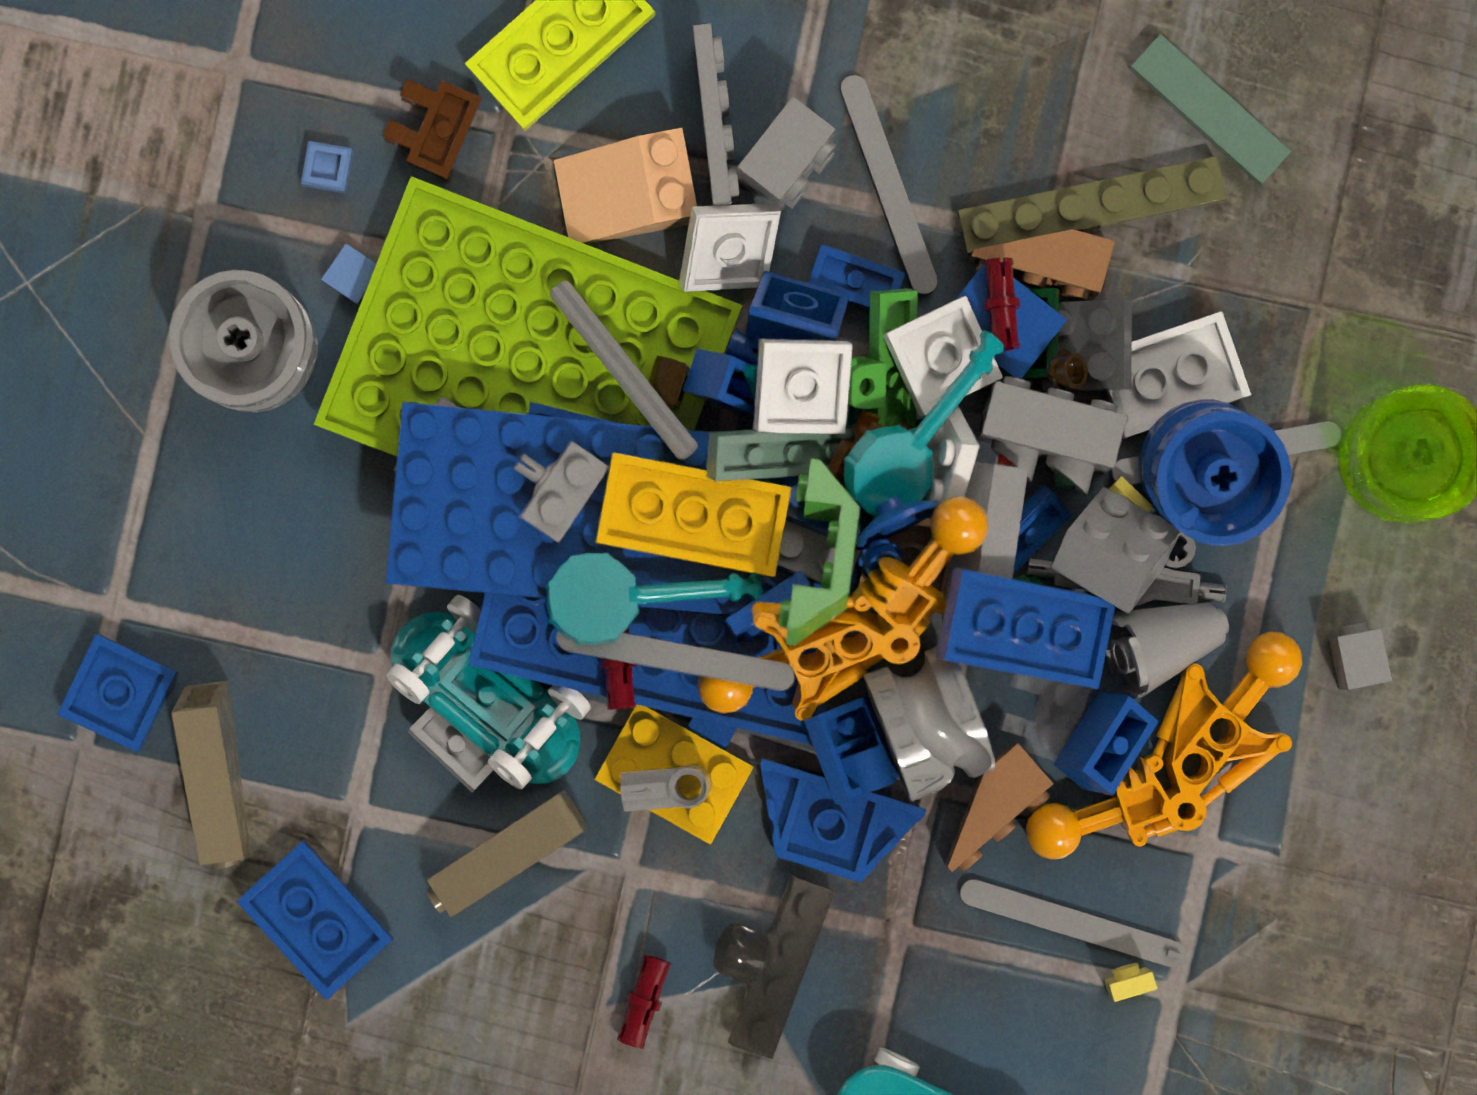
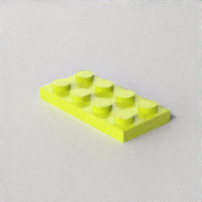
(552, 51)

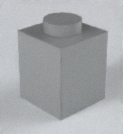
(1359, 656)

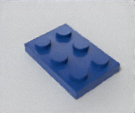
(315, 919)

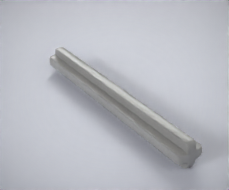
(623, 370)

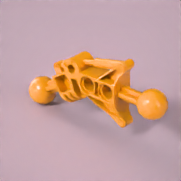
(904, 610)
(1140, 799)

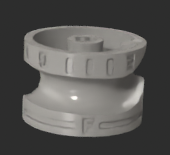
(215, 320)
(930, 724)

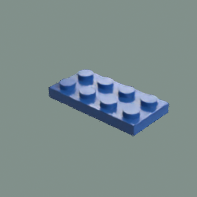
(1025, 628)

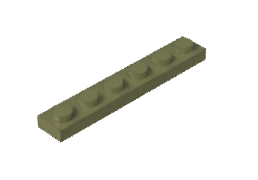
(1094, 204)

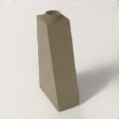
(212, 772)
(506, 854)

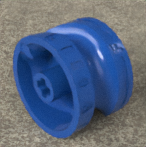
(1214, 472)

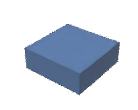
(327, 167)
(350, 274)

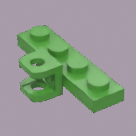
(876, 380)

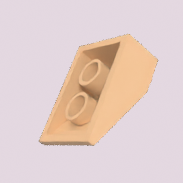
(626, 187)

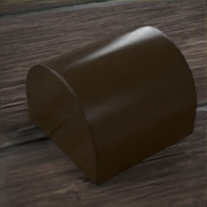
(668, 380)

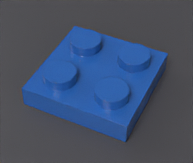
(118, 693)

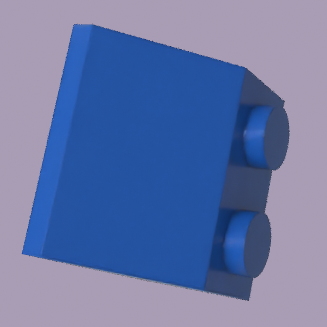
(795, 310)

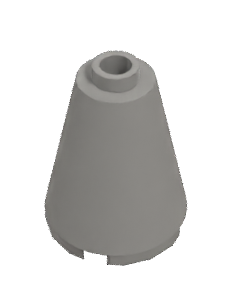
(1161, 642)

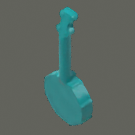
(896, 459)
(597, 596)

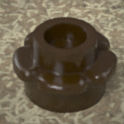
(1067, 371)

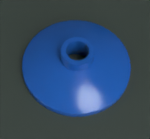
(895, 518)

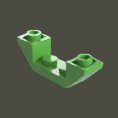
(812, 606)

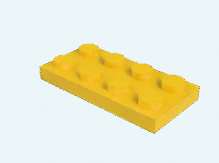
(692, 517)

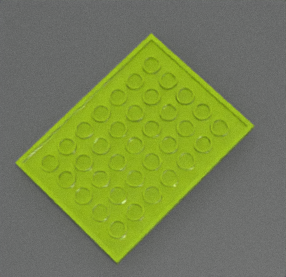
(471, 318)

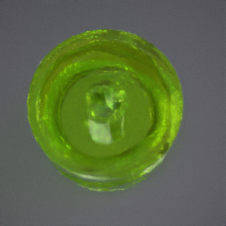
(1379, 462)

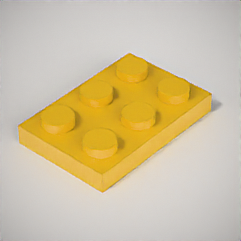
(659, 743)

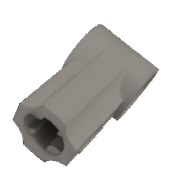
(660, 788)

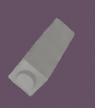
(1001, 495)

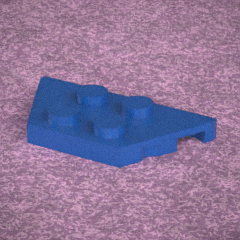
(827, 836)

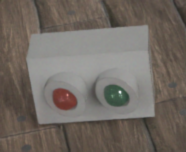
(1053, 427)

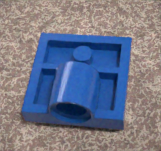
(851, 750)

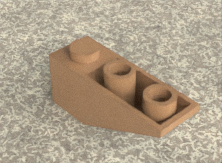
(1059, 259)
(996, 802)

